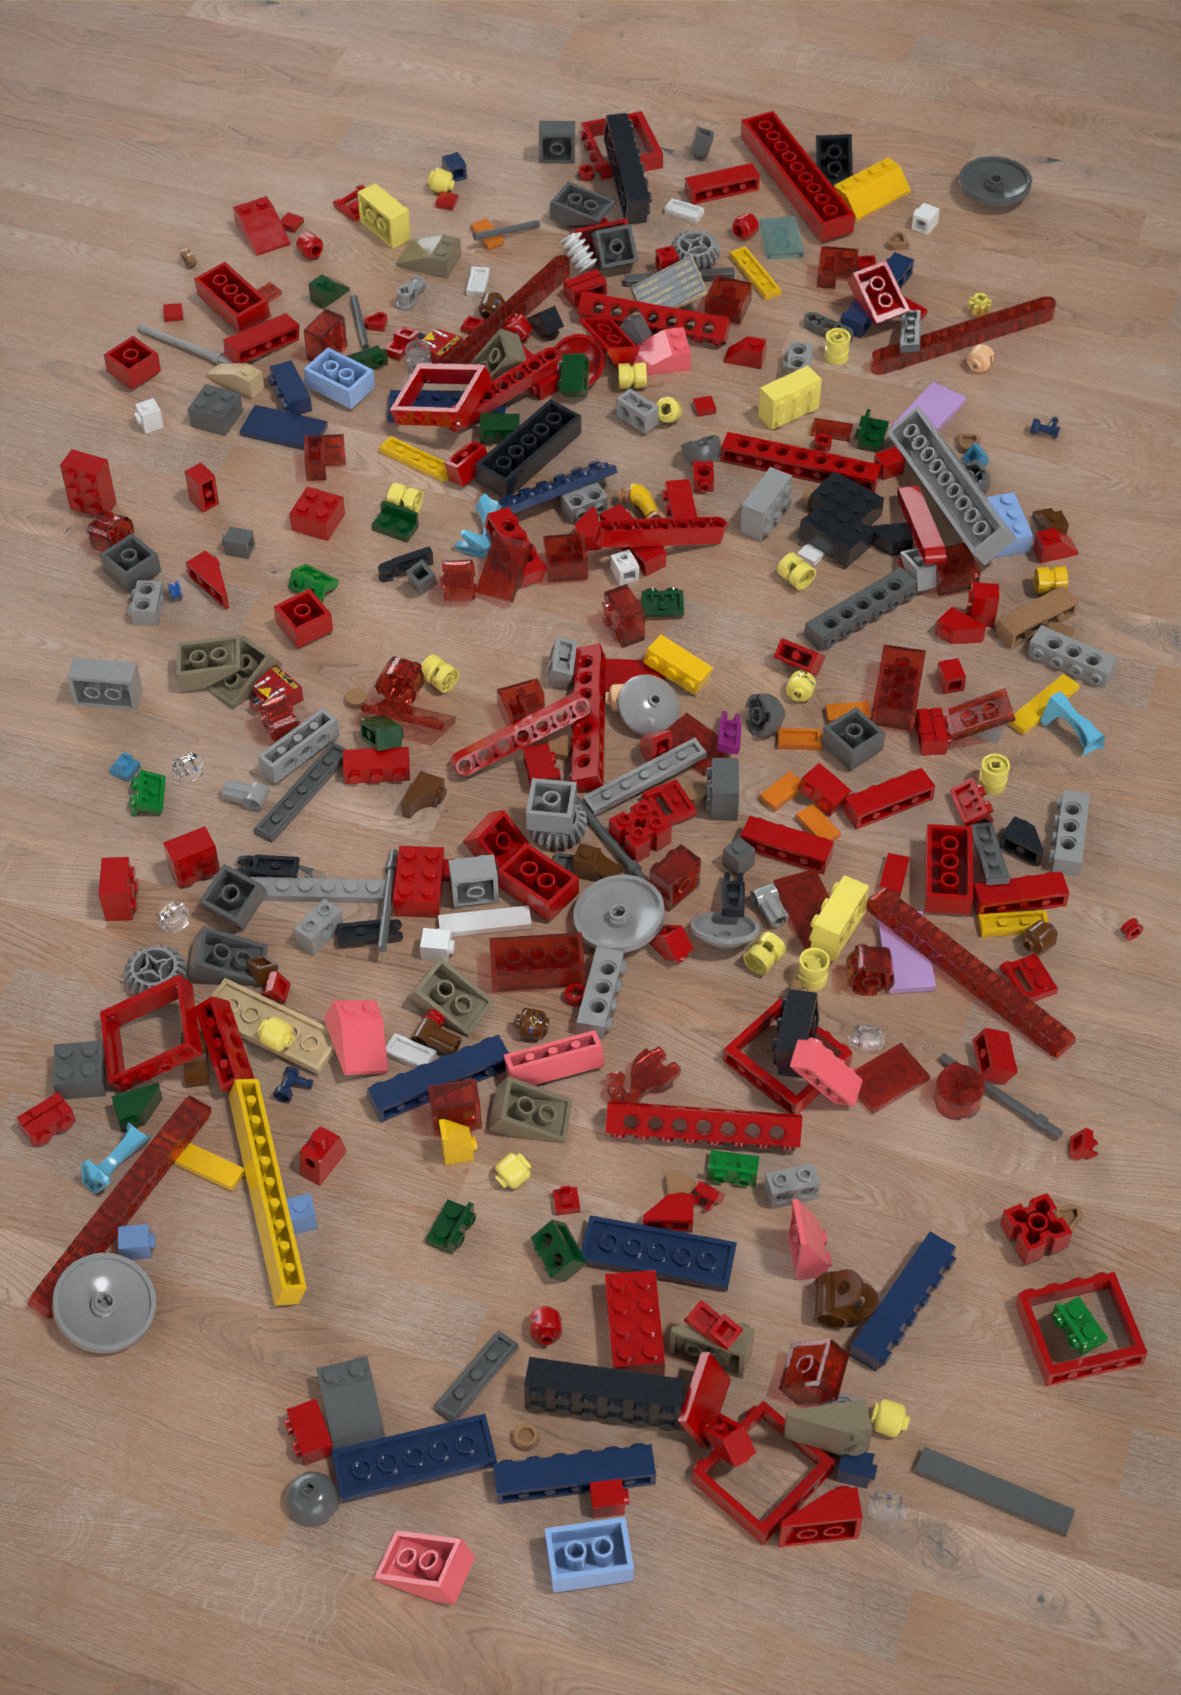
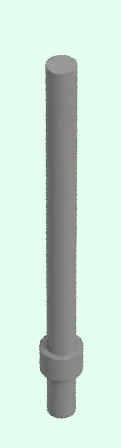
(215, 357)

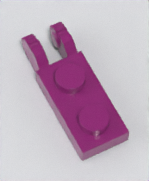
(729, 734)

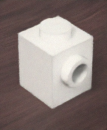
(925, 218)
(148, 415)
(624, 567)
(436, 944)

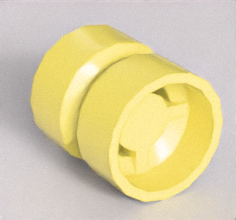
(837, 346)
(632, 375)
(405, 497)
(796, 571)
(439, 673)
(994, 773)
(764, 953)
(813, 969)

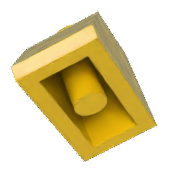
(456, 1142)

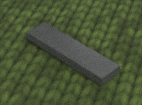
(910, 331)
(989, 854)
(476, 1377)

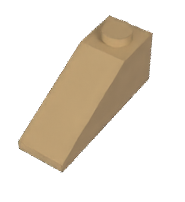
(238, 377)

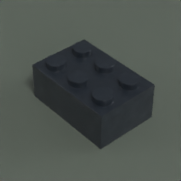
(849, 497)
(835, 533)
(798, 1022)

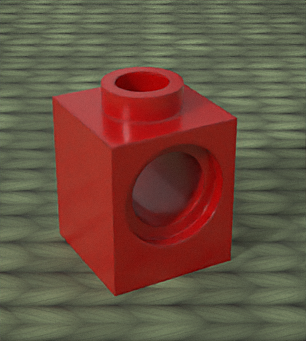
(665, 257)
(703, 476)

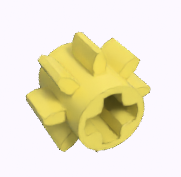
(979, 304)

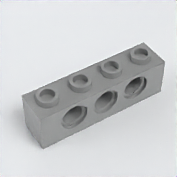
(1072, 656)
(298, 745)
(1070, 832)
(604, 962)

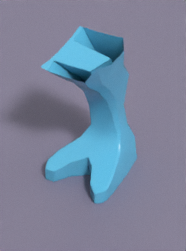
(477, 544)
(1088, 734)
(98, 1176)

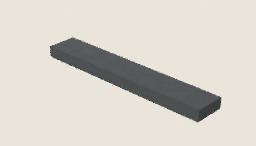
(300, 793)
(995, 1491)

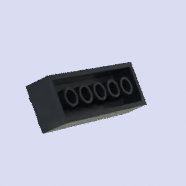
(626, 168)
(528, 448)
(604, 1393)

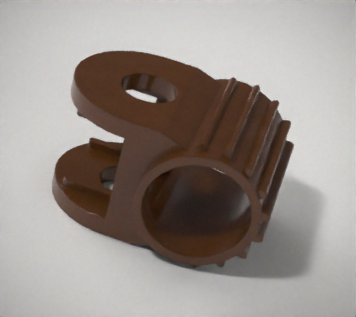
(835, 1299)

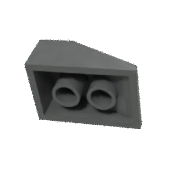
(579, 206)
(222, 956)
(350, 1402)

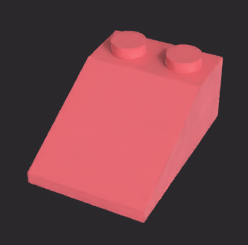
(665, 352)
(358, 1036)
(807, 1243)
(426, 1565)

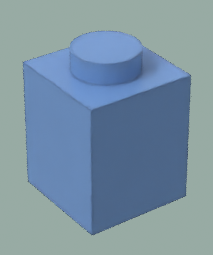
(302, 1213)
(136, 1241)

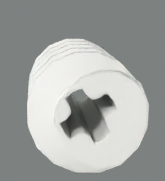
(579, 251)

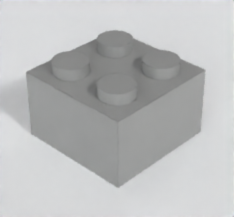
(551, 806)
(473, 881)

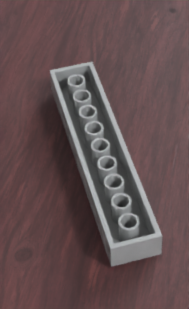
(951, 485)

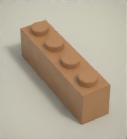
(1026, 620)

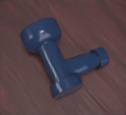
(1052, 429)
(284, 1093)

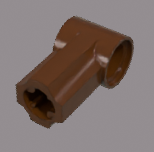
(431, 1035)

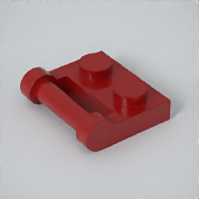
(351, 209)
(675, 801)
(1034, 976)

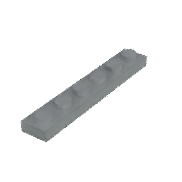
(644, 776)
(319, 888)

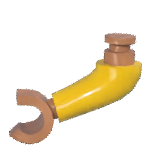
(642, 499)

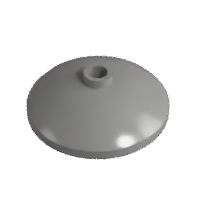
(640, 711)
(724, 931)

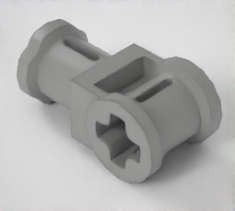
(409, 292)

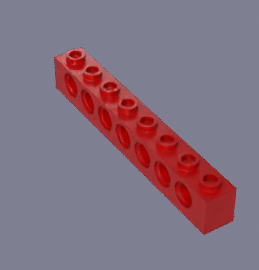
(721, 325)
(796, 460)
(589, 731)
(693, 1115)

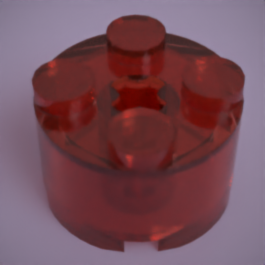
(108, 530)
(458, 580)
(400, 680)
(278, 716)
(870, 970)
(959, 1091)

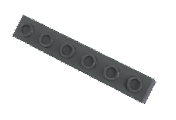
(860, 609)

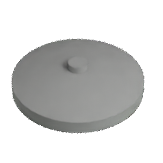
(619, 913)
(104, 1303)

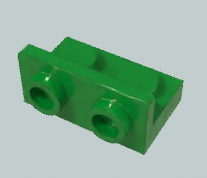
(310, 577)
(147, 793)
(733, 1168)
(1079, 1325)

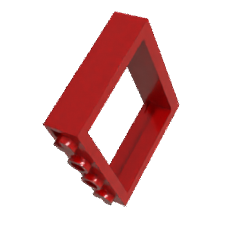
(651, 160)
(473, 375)
(139, 1006)
(761, 1078)
(1090, 1365)
(763, 1530)

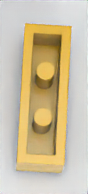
(678, 664)

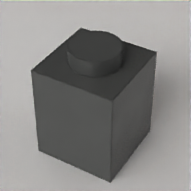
(701, 142)
(636, 328)
(238, 542)
(421, 577)
(738, 856)

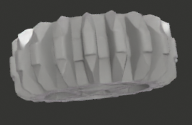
(700, 245)
(558, 840)
(153, 967)

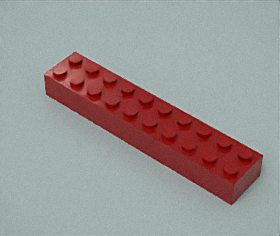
(797, 176)

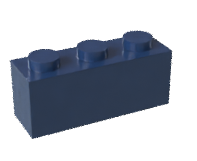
(290, 388)

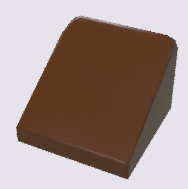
(261, 967)

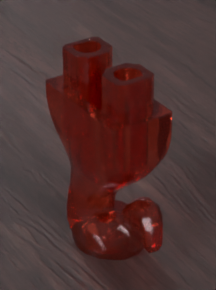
(646, 1076)

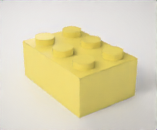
(384, 215)
(789, 397)
(839, 916)

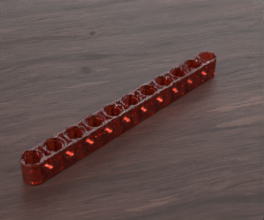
(521, 302)
(965, 334)
(970, 972)
(126, 1196)

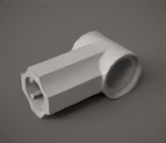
(252, 795)
(767, 900)

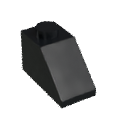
(546, 322)
(892, 538)
(1022, 840)

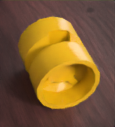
(1050, 579)

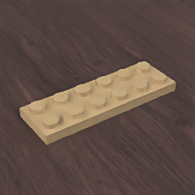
(312, 1041)

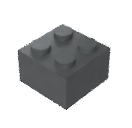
(557, 142)
(614, 247)
(215, 409)
(129, 562)
(853, 738)
(723, 789)
(233, 897)
(79, 1070)

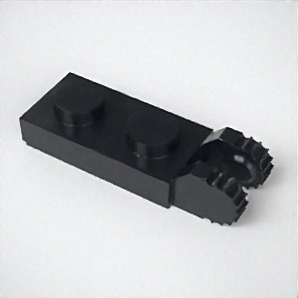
(400, 564)
(269, 866)
(733, 896)
(366, 932)

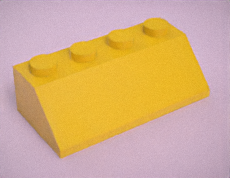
(873, 188)

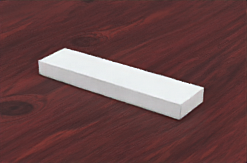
(486, 921)

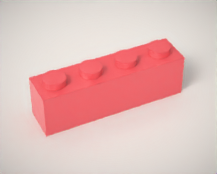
(556, 1059)
(826, 1072)

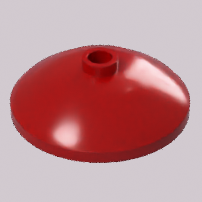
(583, 344)

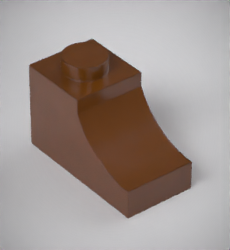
(1049, 519)
(424, 792)
(593, 865)
(197, 1071)

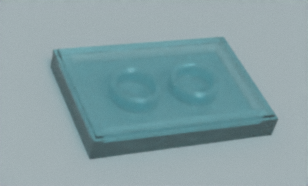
(781, 238)

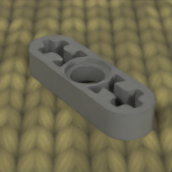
(816, 323)

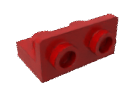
(971, 802)

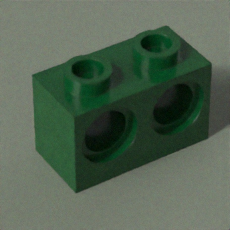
(556, 1244)

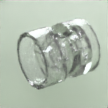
(417, 352)

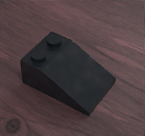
(834, 157)

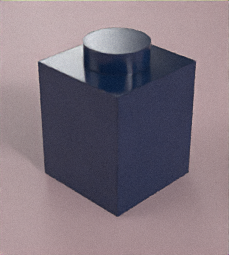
(456, 165)
(857, 1469)

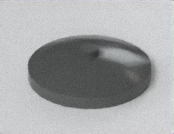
(995, 181)

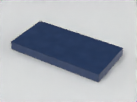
(281, 427)

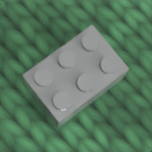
(766, 504)
(105, 683)

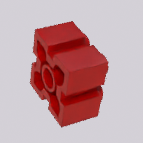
(640, 830)
(1036, 1228)

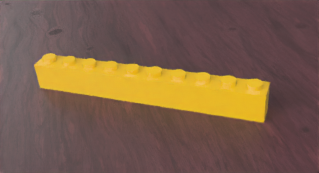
(267, 1193)

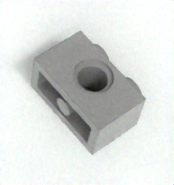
(318, 927)

